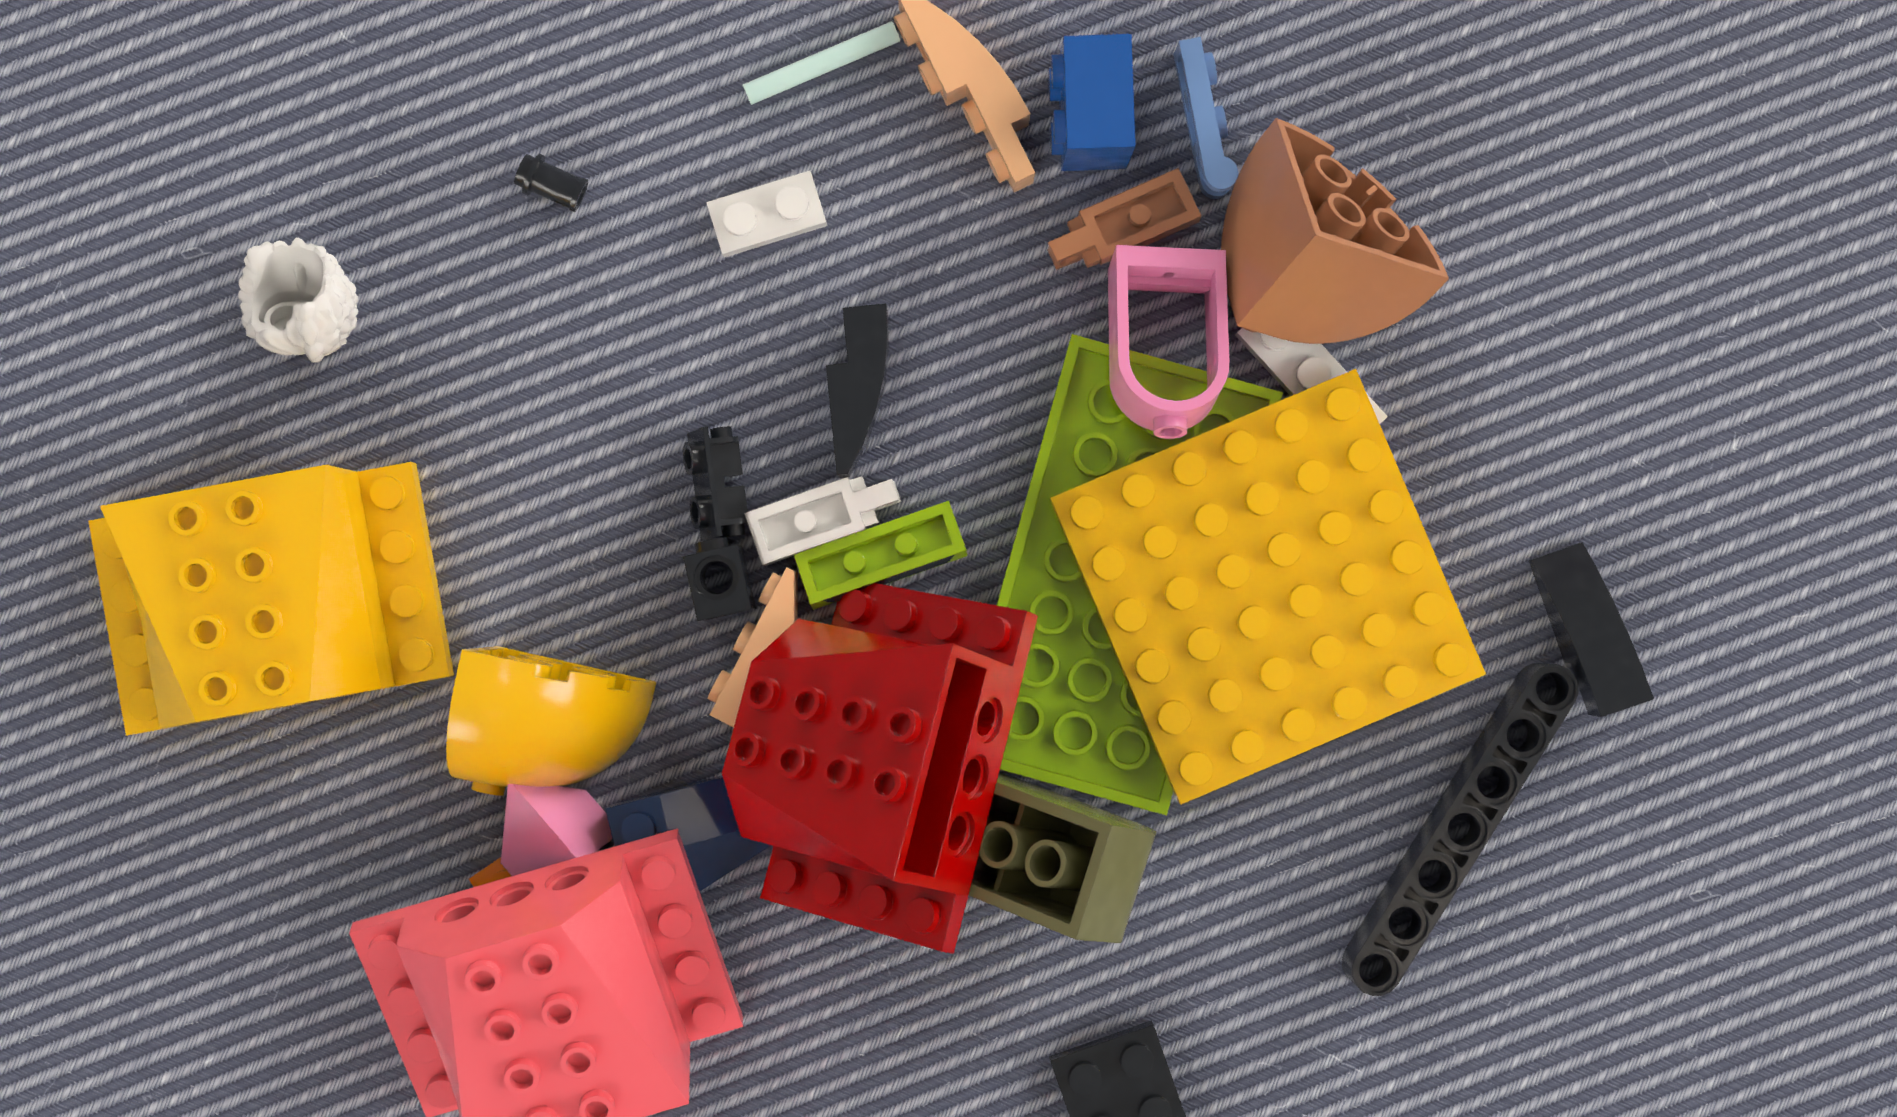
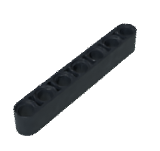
(1484, 816)

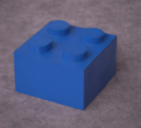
(1095, 102)

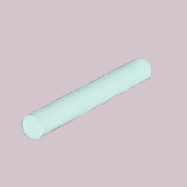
(821, 62)

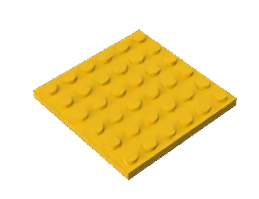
(1267, 586)

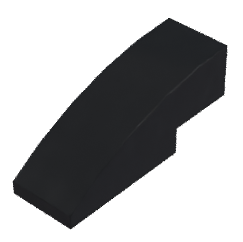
(858, 385)
(1590, 631)

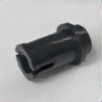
(550, 182)

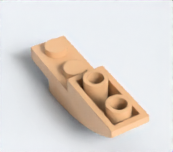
(964, 68)

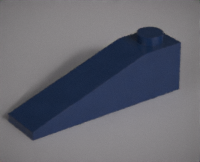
(703, 820)

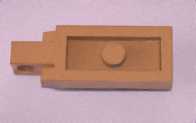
(1128, 218)

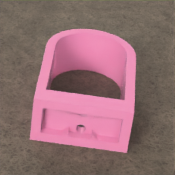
(1167, 271)

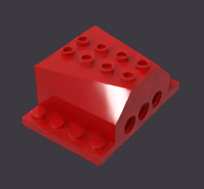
(878, 756)

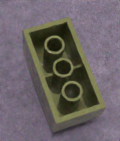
(1060, 861)

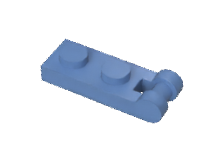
(1205, 122)

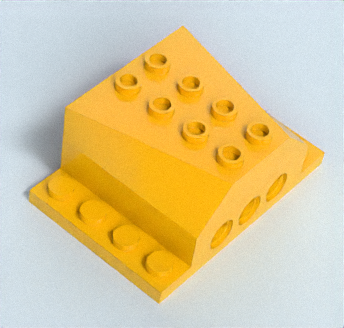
(269, 594)

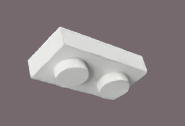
(766, 214)

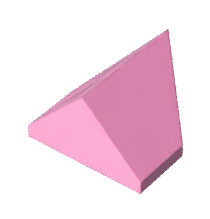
(550, 826)

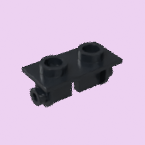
(709, 463)

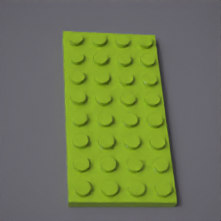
(1074, 706)

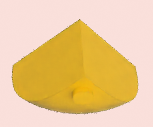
(539, 719)

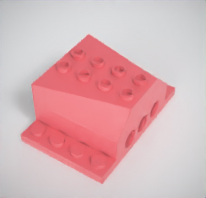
(555, 987)

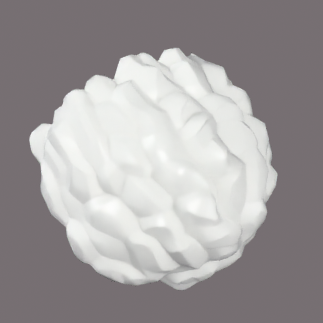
(296, 299)

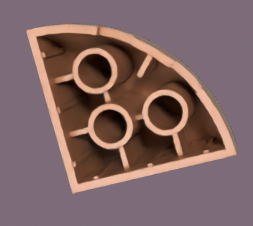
(1318, 247)

